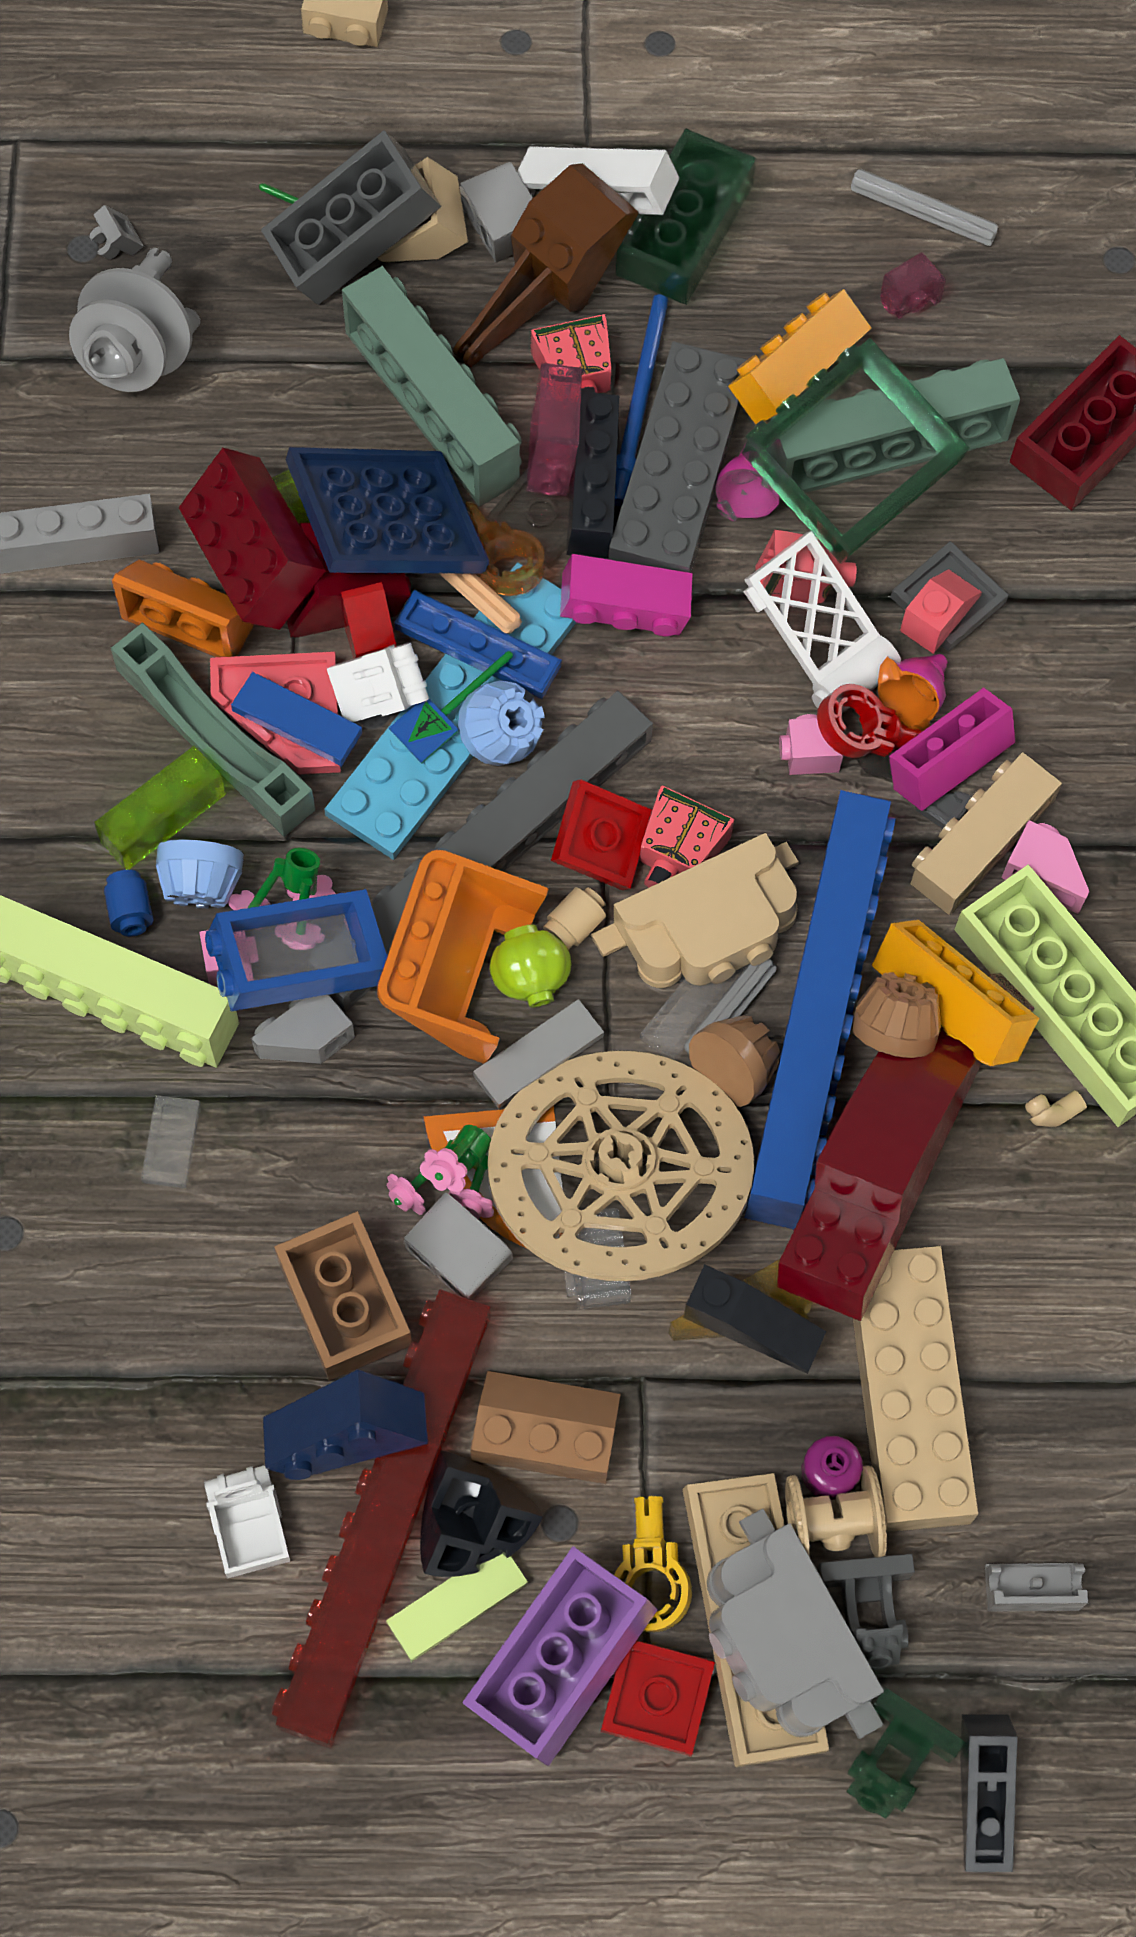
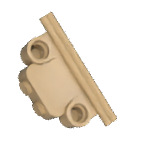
(708, 916)

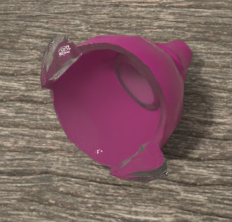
(744, 491)

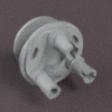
(131, 326)

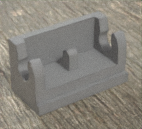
(1035, 1587)

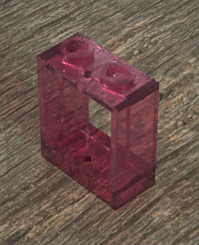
(554, 429)

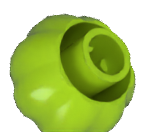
(530, 965)

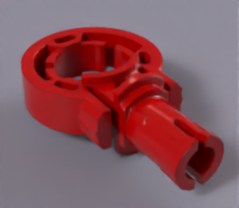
(879, 723)

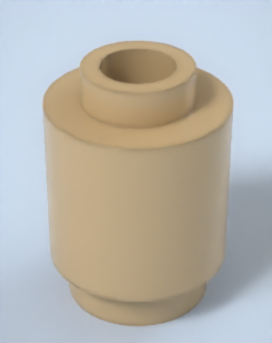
(576, 916)

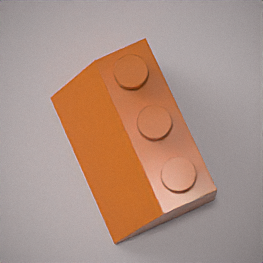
(180, 608)

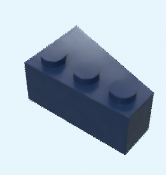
(344, 1425)

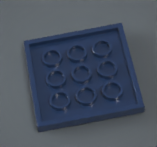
(386, 511)

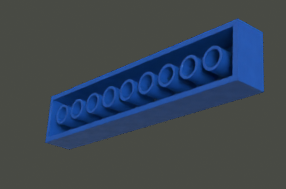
(821, 1010)

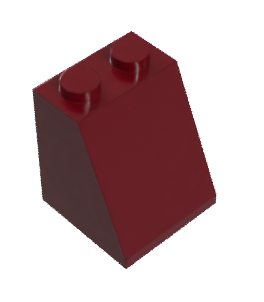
(323, 606)

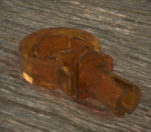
(507, 543)

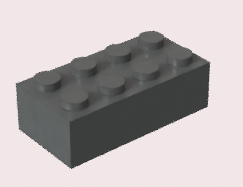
(350, 218)

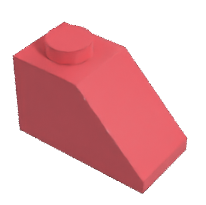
(938, 609)

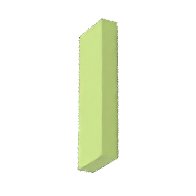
(455, 1605)

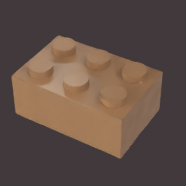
(343, 1295)

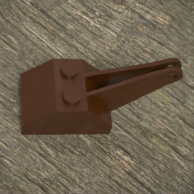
(558, 254)

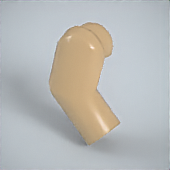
(1056, 1114)

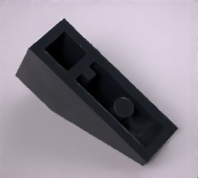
(752, 1319)
(988, 1791)

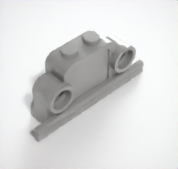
(788, 1635)

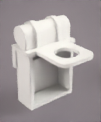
(378, 683)
(246, 1521)

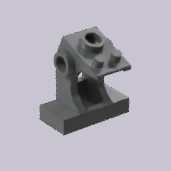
(868, 1582)

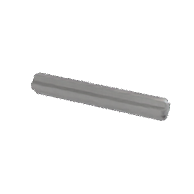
(924, 207)

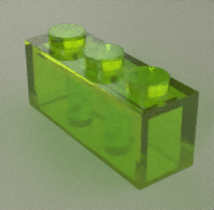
(160, 808)

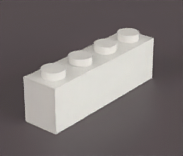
(638, 176)

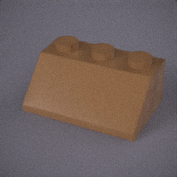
(545, 1427)

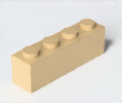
(984, 833)

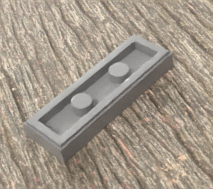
(538, 1053)

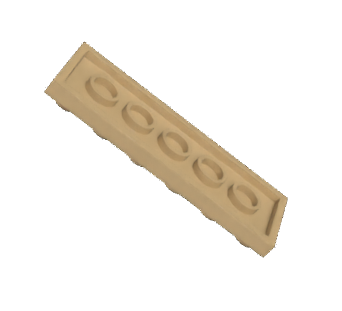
(716, 1534)

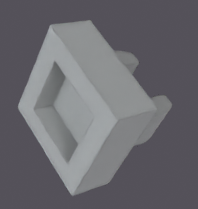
(118, 232)

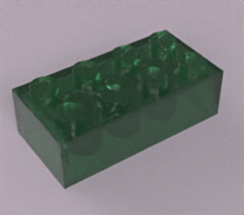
(676, 248)

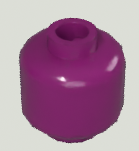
(843, 1457)

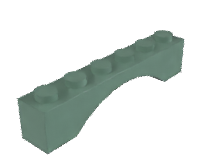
(249, 768)

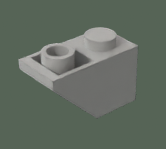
(304, 1033)

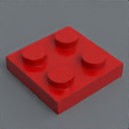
(601, 835)
(658, 1698)

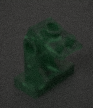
(913, 1736)

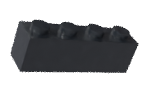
(594, 477)

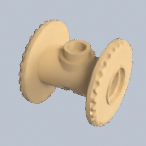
(840, 1519)

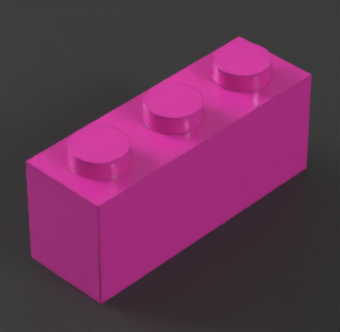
(626, 595)
(952, 749)

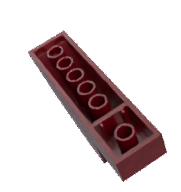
(874, 1175)

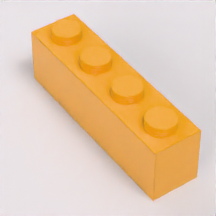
(796, 357)
(969, 1001)

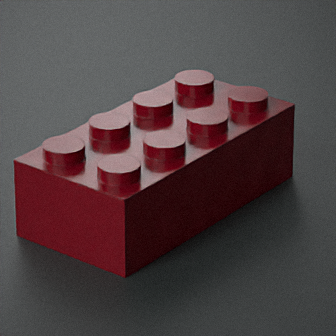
(1083, 428)
(251, 539)

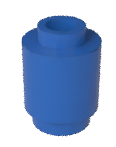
(128, 903)

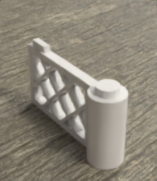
(859, 660)

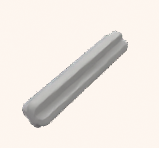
(740, 994)

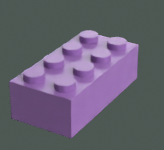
(560, 1656)

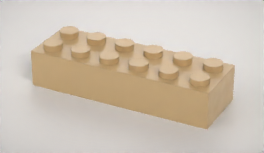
(915, 1396)

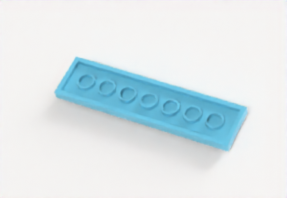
(390, 788)

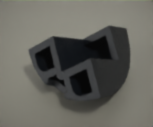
(471, 1517)

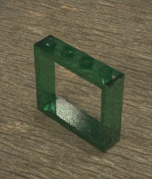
(906, 398)

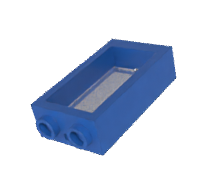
(296, 949)

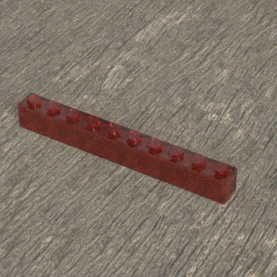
(379, 1529)

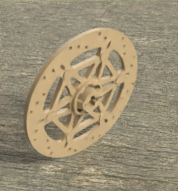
(621, 1166)

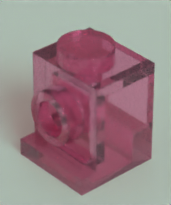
(912, 286)

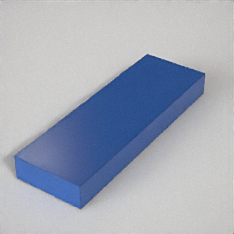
(296, 719)

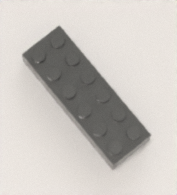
(678, 461)

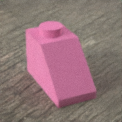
(1052, 861)

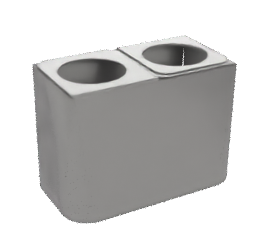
(494, 207)
(457, 1248)

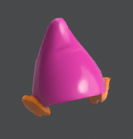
(913, 688)

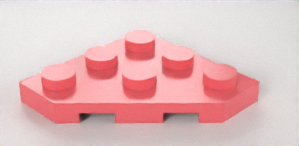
(299, 673)

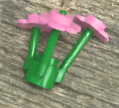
(299, 878)
(447, 1170)

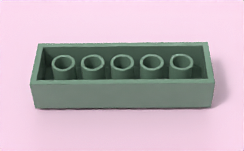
(432, 385)
(872, 436)

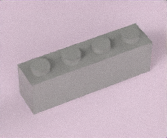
(77, 533)

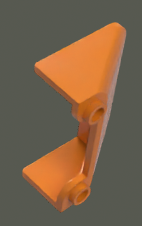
(445, 942)

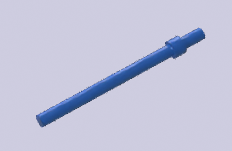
(626, 459)

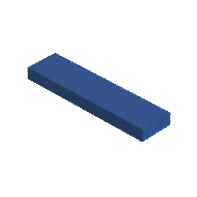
(476, 643)

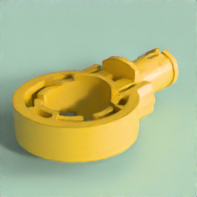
(650, 1538)

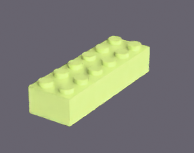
(114, 985)
(1075, 989)

